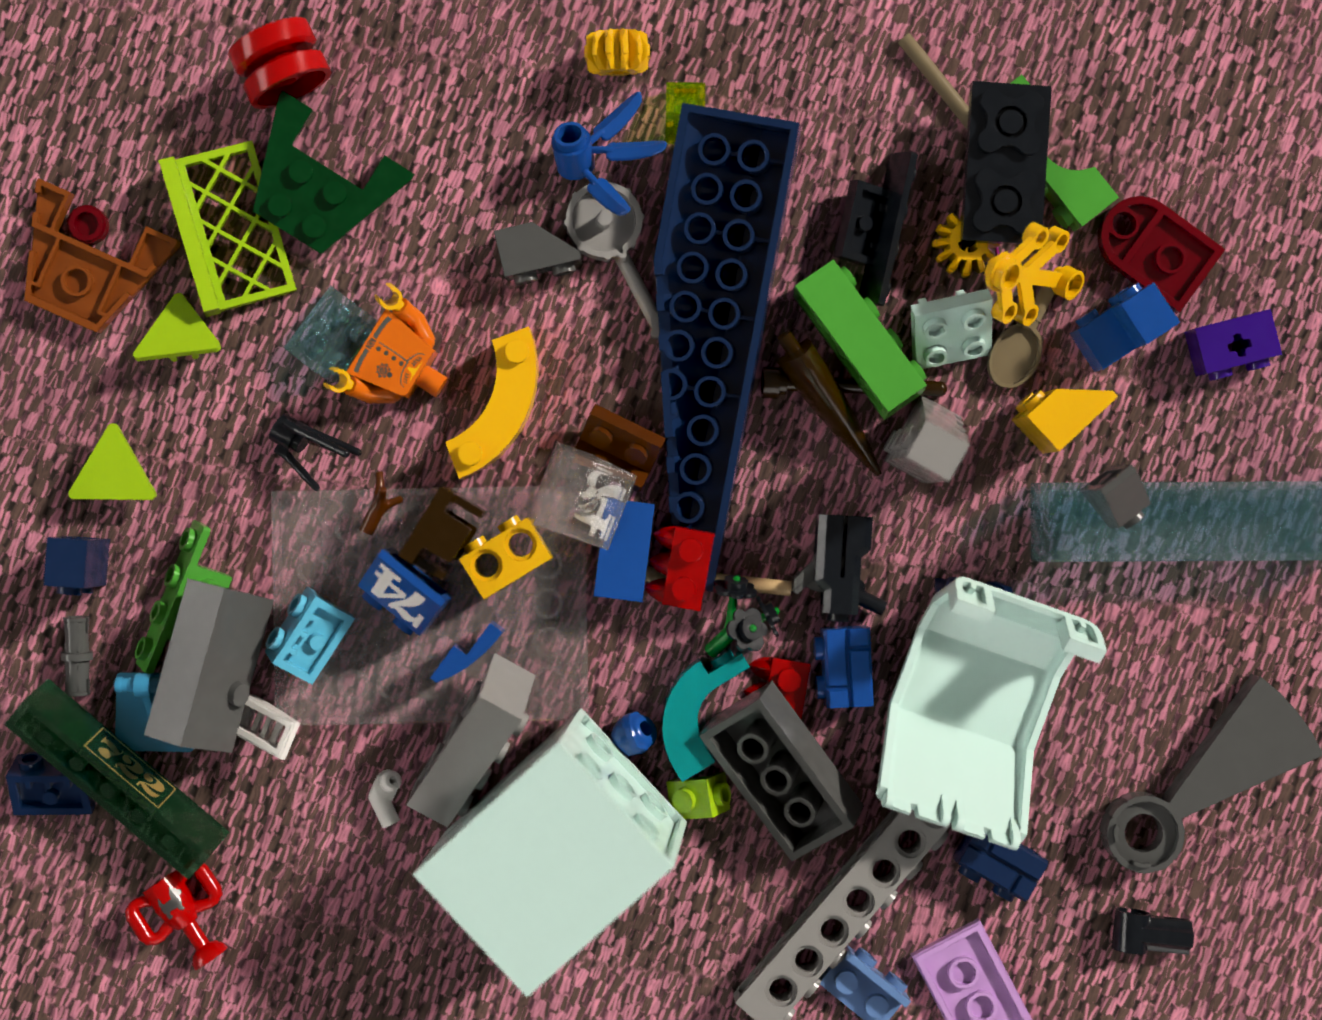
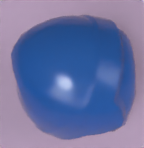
(634, 734)

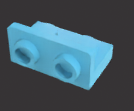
(308, 635)

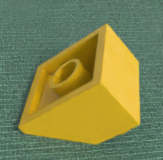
(1059, 415)

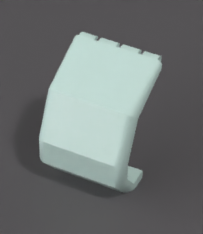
(975, 707)

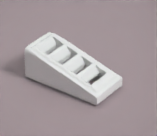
(260, 739)

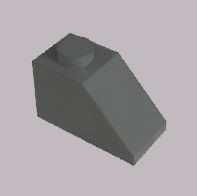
(1118, 496)

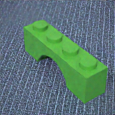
(1075, 193)

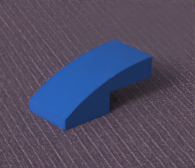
(460, 658)

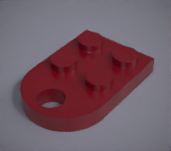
(1158, 249)

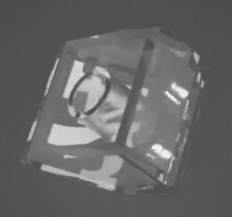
(581, 496)

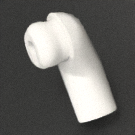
(382, 794)

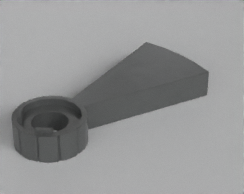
(1247, 745)

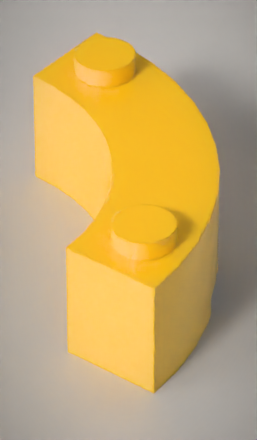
(507, 408)

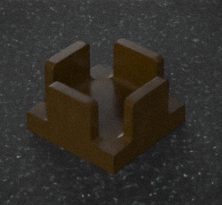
(441, 532)

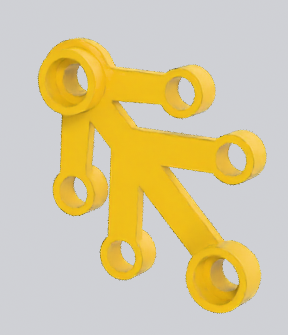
(1006, 272)

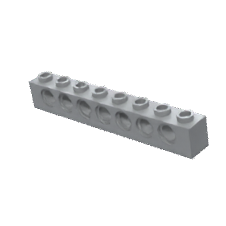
(755, 993)

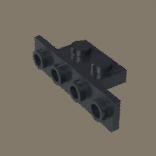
(874, 224)

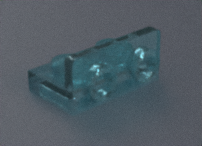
(331, 334)

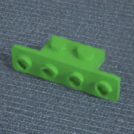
(165, 610)

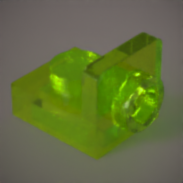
(676, 94)

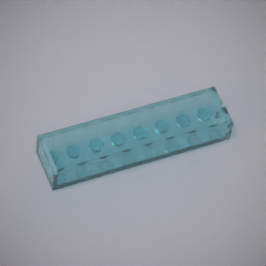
(1183, 523)

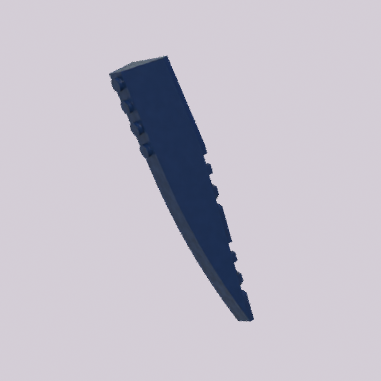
(714, 297)

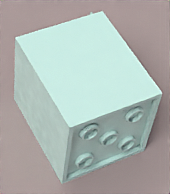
(554, 852)

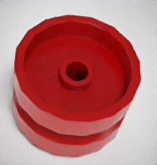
(279, 59)

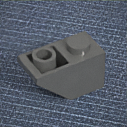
(532, 251)

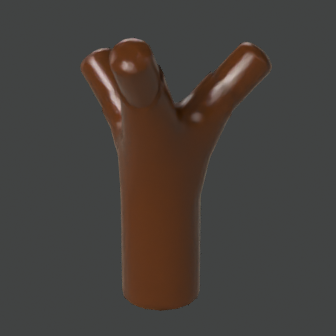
(378, 506)

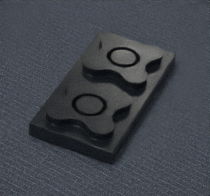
(1005, 161)

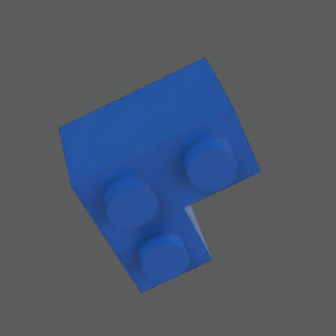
(1130, 322)

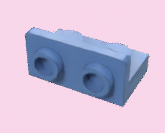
(865, 987)

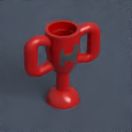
(178, 910)

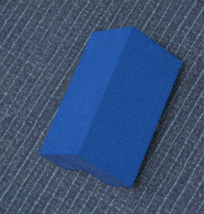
(624, 565)

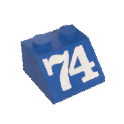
(403, 592)

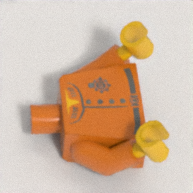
(393, 357)

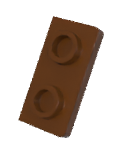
(621, 443)

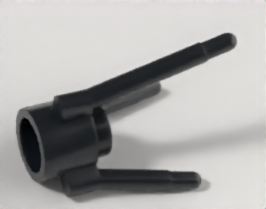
(295, 435)

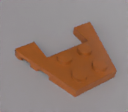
(80, 279)

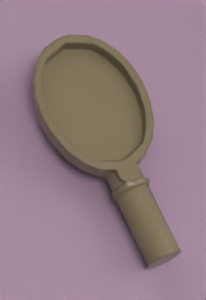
(1018, 348)

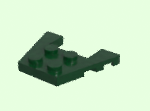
(309, 197)

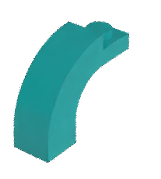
(681, 711)

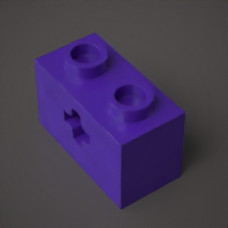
(1256, 340)

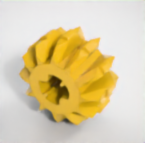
(617, 52)
(967, 260)

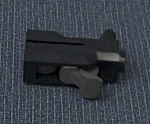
(837, 567)

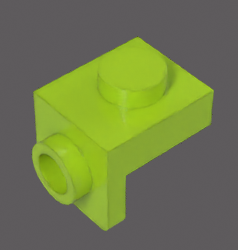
(700, 796)

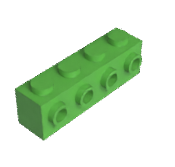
(860, 339)

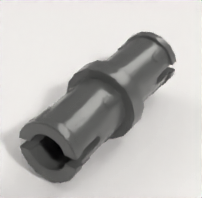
(77, 655)

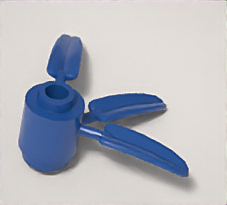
(576, 158)

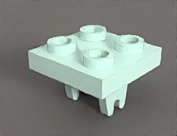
(951, 328)

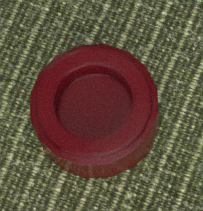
(88, 224)

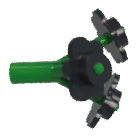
(740, 625)

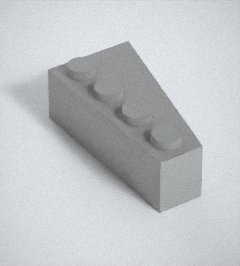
(928, 443)
(473, 742)

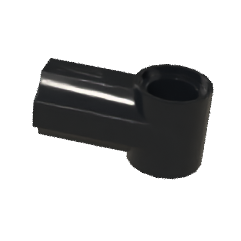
(1140, 931)

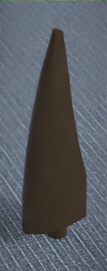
(823, 394)

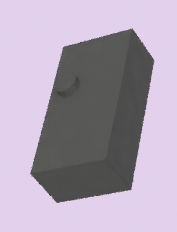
(208, 667)
(782, 771)

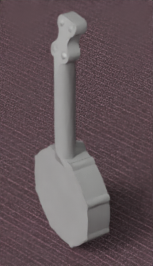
(609, 237)

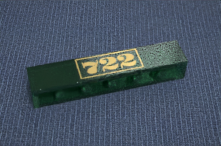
(117, 778)

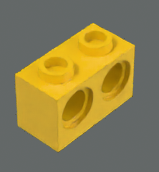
(509, 563)

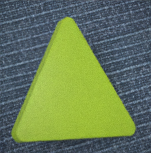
(177, 334)
(112, 472)

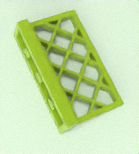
(194, 236)

